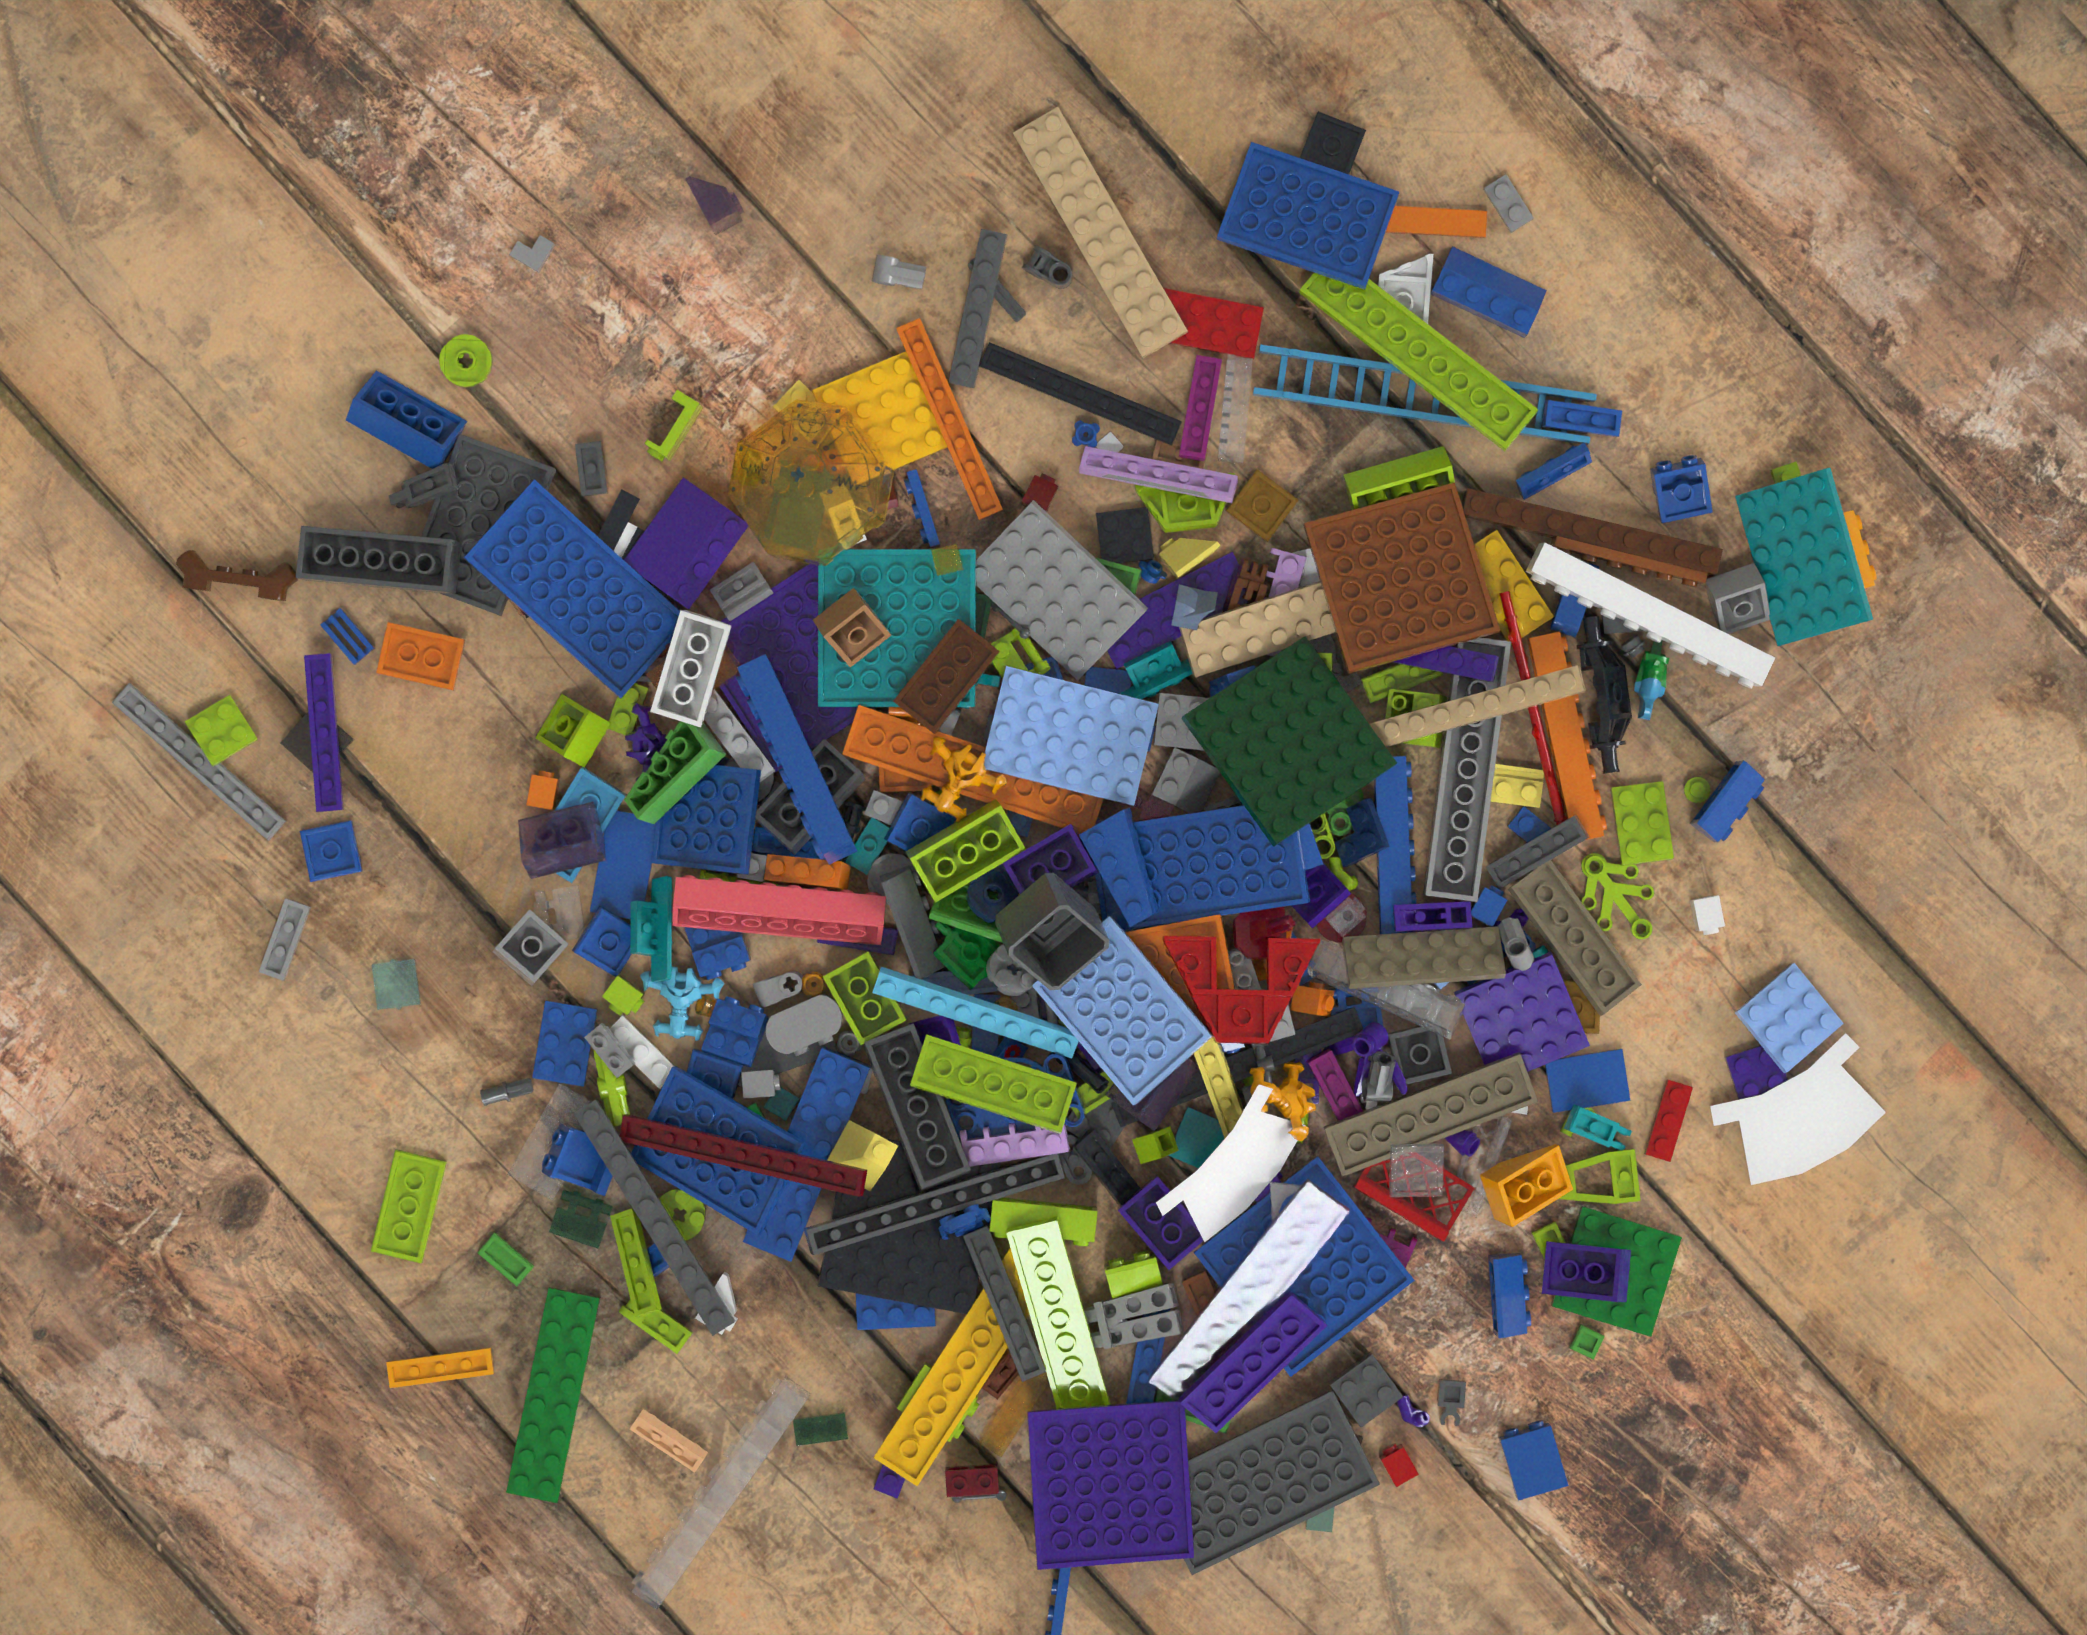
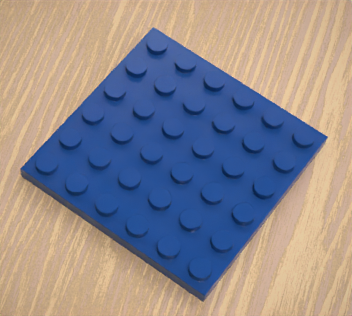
(1341, 1283)

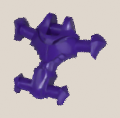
(645, 738)

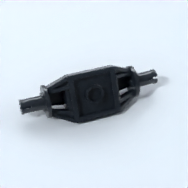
(1612, 694)

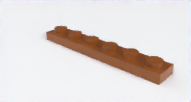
(1639, 564)

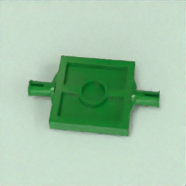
(965, 954)

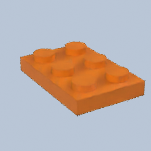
(420, 656)

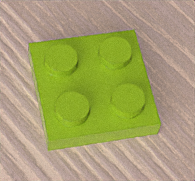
(221, 730)

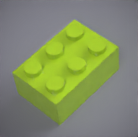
(864, 1011)

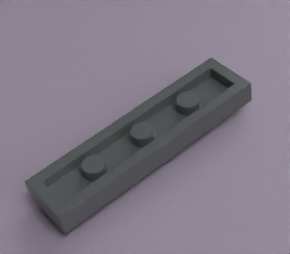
(1537, 851)

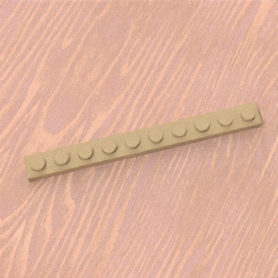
(1480, 706)

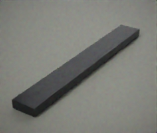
(1080, 394)

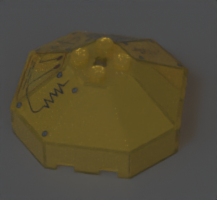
(835, 502)

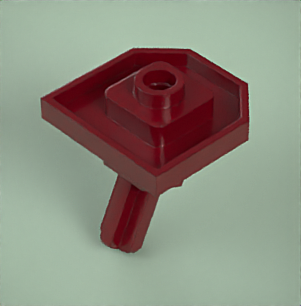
(1256, 926)

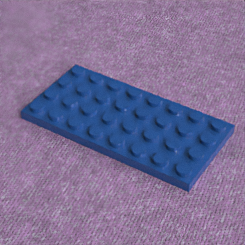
(575, 588)
(1213, 867)

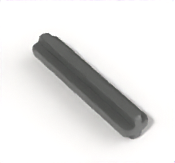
(1006, 300)

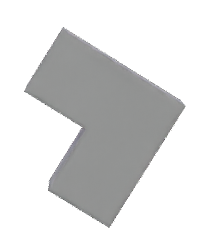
(535, 257)

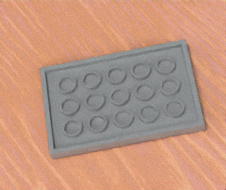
(1056, 590)

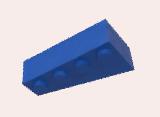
(1122, 866)

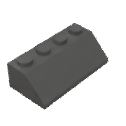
(912, 921)

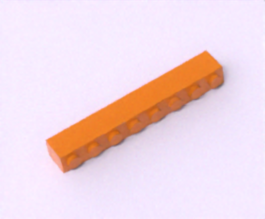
(1566, 739)

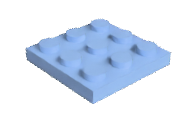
(1789, 1018)

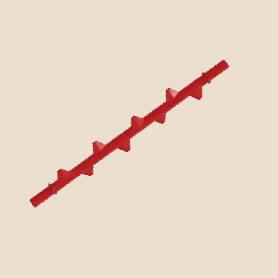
(1537, 727)

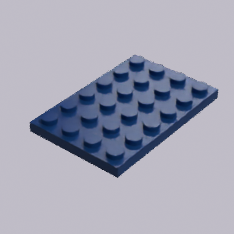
(1308, 215)
(733, 1192)

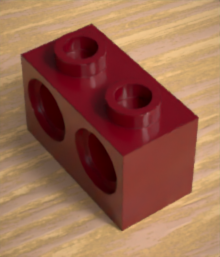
(972, 1480)

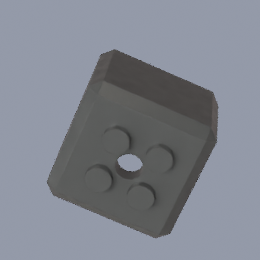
(1051, 931)

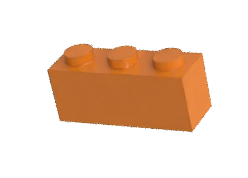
(807, 872)

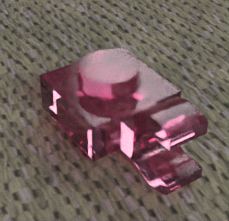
(1153, 808)

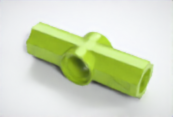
(612, 1092)

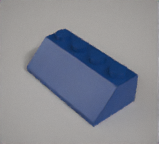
(1488, 292)
(405, 420)

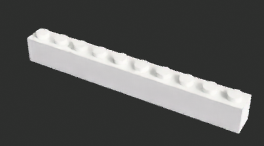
(1650, 615)

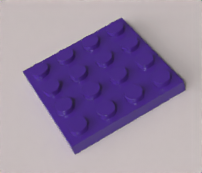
(1524, 1015)

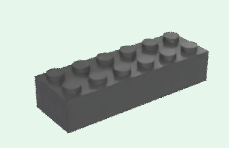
(378, 560)
(916, 1113)

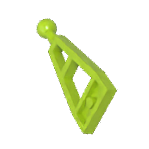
(1623, 1178)

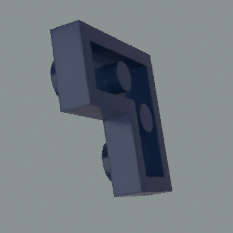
(1368, 835)

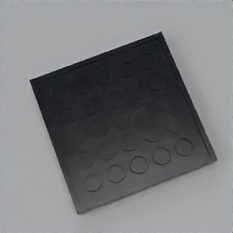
(907, 1263)

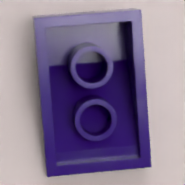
(1586, 1271)

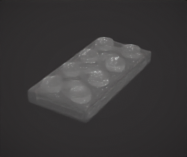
(528, 1164)

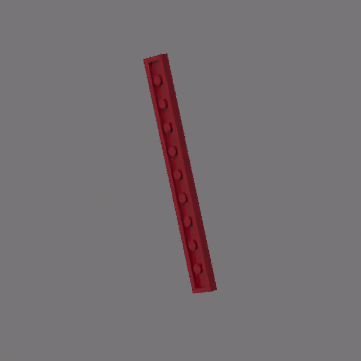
(743, 1155)

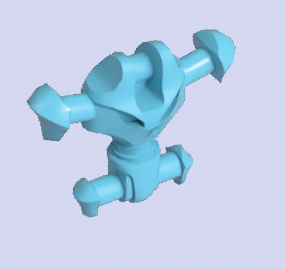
(681, 992)

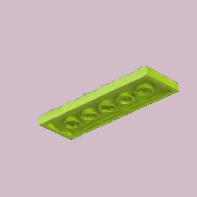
(993, 1084)

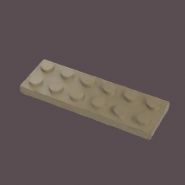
(1574, 937)
(1423, 957)

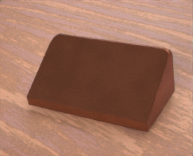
(1001, 1376)

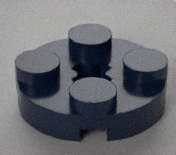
(978, 896)

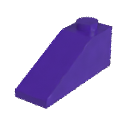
(1432, 916)

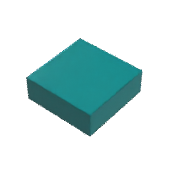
(782, 1103)

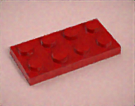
(1217, 324)

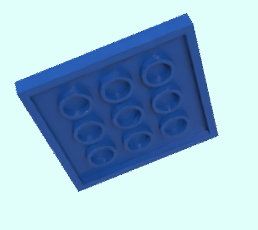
(711, 823)

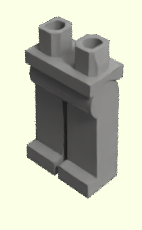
(1116, 1328)

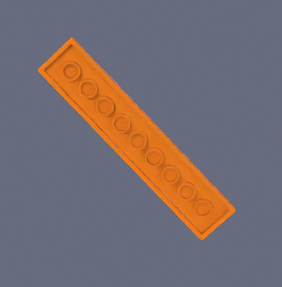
(906, 749)

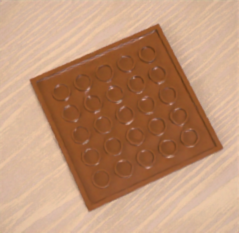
(1401, 577)

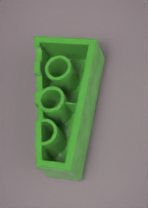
(674, 771)

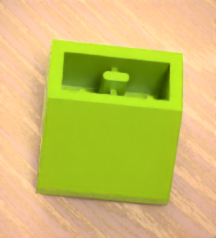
(1403, 702)
(1133, 1274)

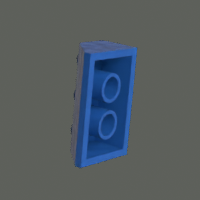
(1728, 801)
(1508, 1294)

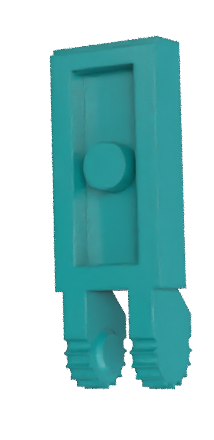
(1595, 1127)

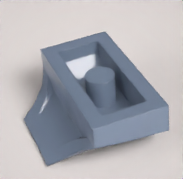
(1192, 606)

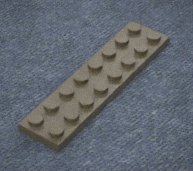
(1431, 1113)

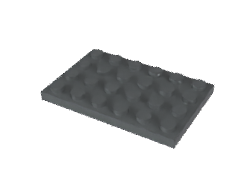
(487, 485)

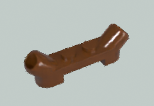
(199, 577)

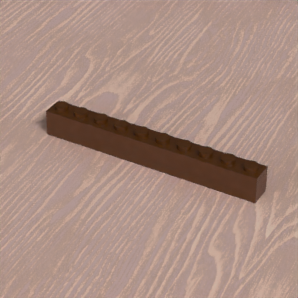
(1554, 522)

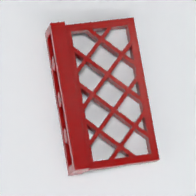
(1409, 1210)

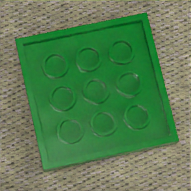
(1649, 1271)

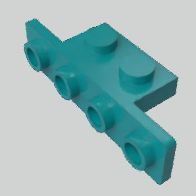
(1155, 671)
(653, 928)

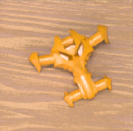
(963, 771)
(1288, 1097)

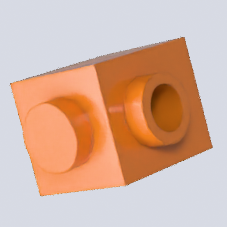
(1313, 999)

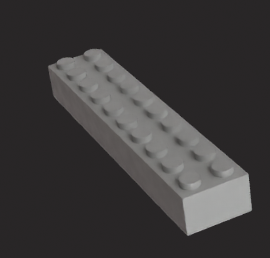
(1465, 788)

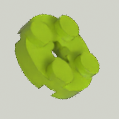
(455, 350)
(695, 1211)

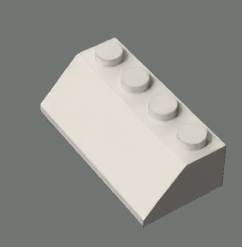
(691, 668)

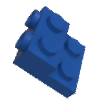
(1681, 489)
(717, 951)
(735, 1031)

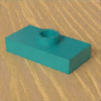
(869, 846)

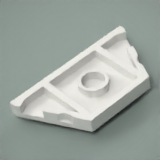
(1411, 285)

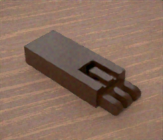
(1247, 579)

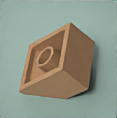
(851, 627)

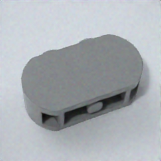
(804, 1025)

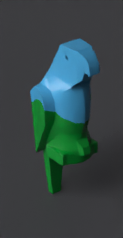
(1651, 679)

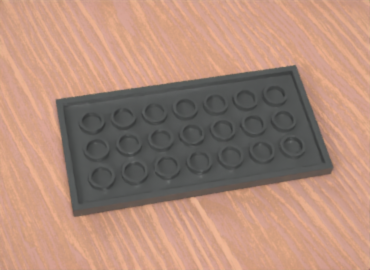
(1274, 1479)

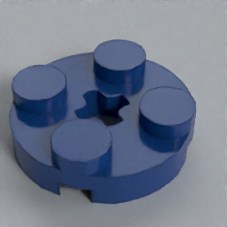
(963, 1223)

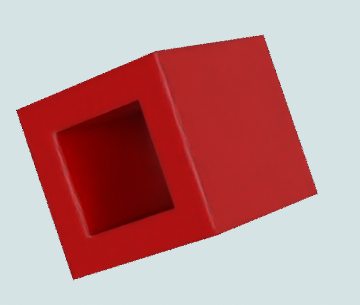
(1398, 1464)

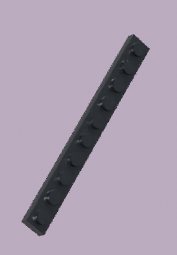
(1306, 1040)

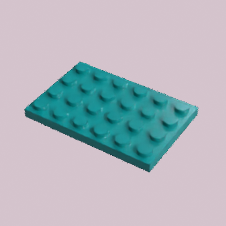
(1804, 556)

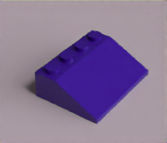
(686, 543)

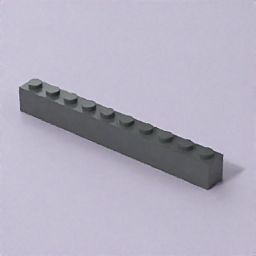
(933, 1203)

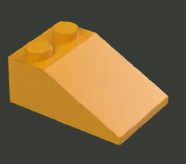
(1526, 1184)

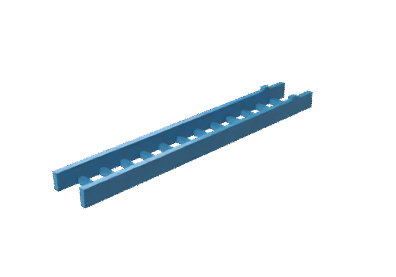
(1407, 412)

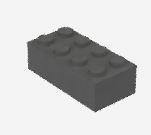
(781, 816)

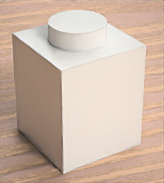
(1707, 914)

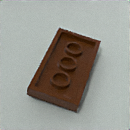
(946, 676)

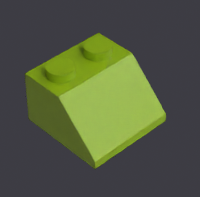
(572, 730)

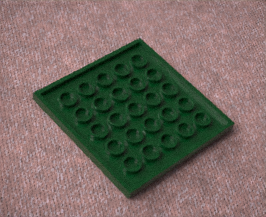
(1289, 741)

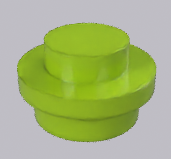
(1697, 790)

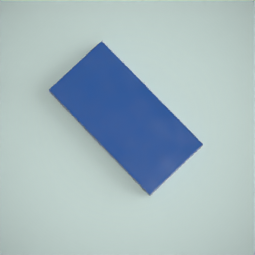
(627, 865)

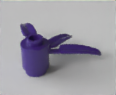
(1366, 1044)

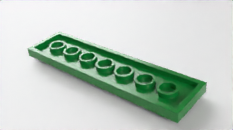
(553, 1395)

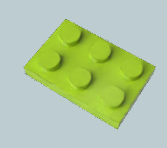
(1642, 823)

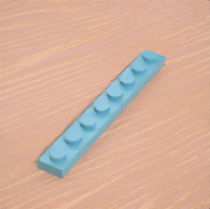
(975, 1012)

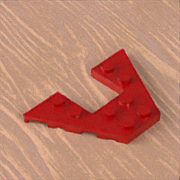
(1241, 1014)

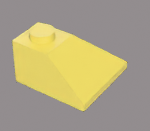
(1185, 554)
(863, 1150)

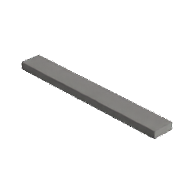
(191, 756)

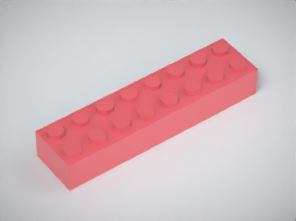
(778, 910)

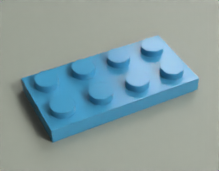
(591, 788)

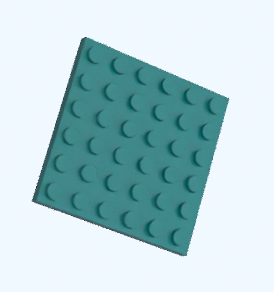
(912, 606)

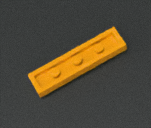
(440, 1367)

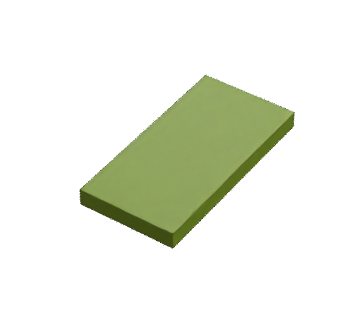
(408, 1206)

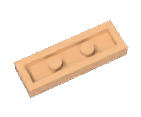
(668, 1440)

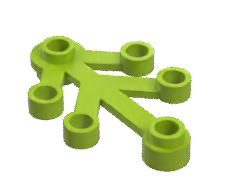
(1613, 892)

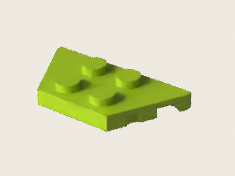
(1180, 511)

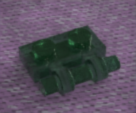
(577, 1226)

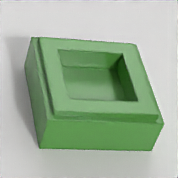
(1586, 1341)

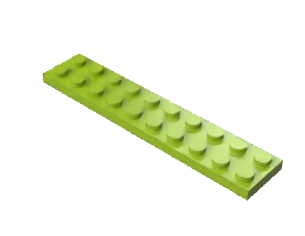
(1424, 357)

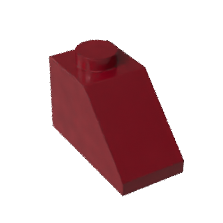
(1041, 491)

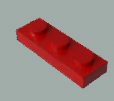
(1668, 1120)

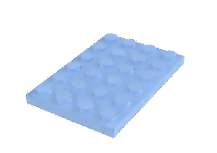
(1070, 736)
(1127, 1016)

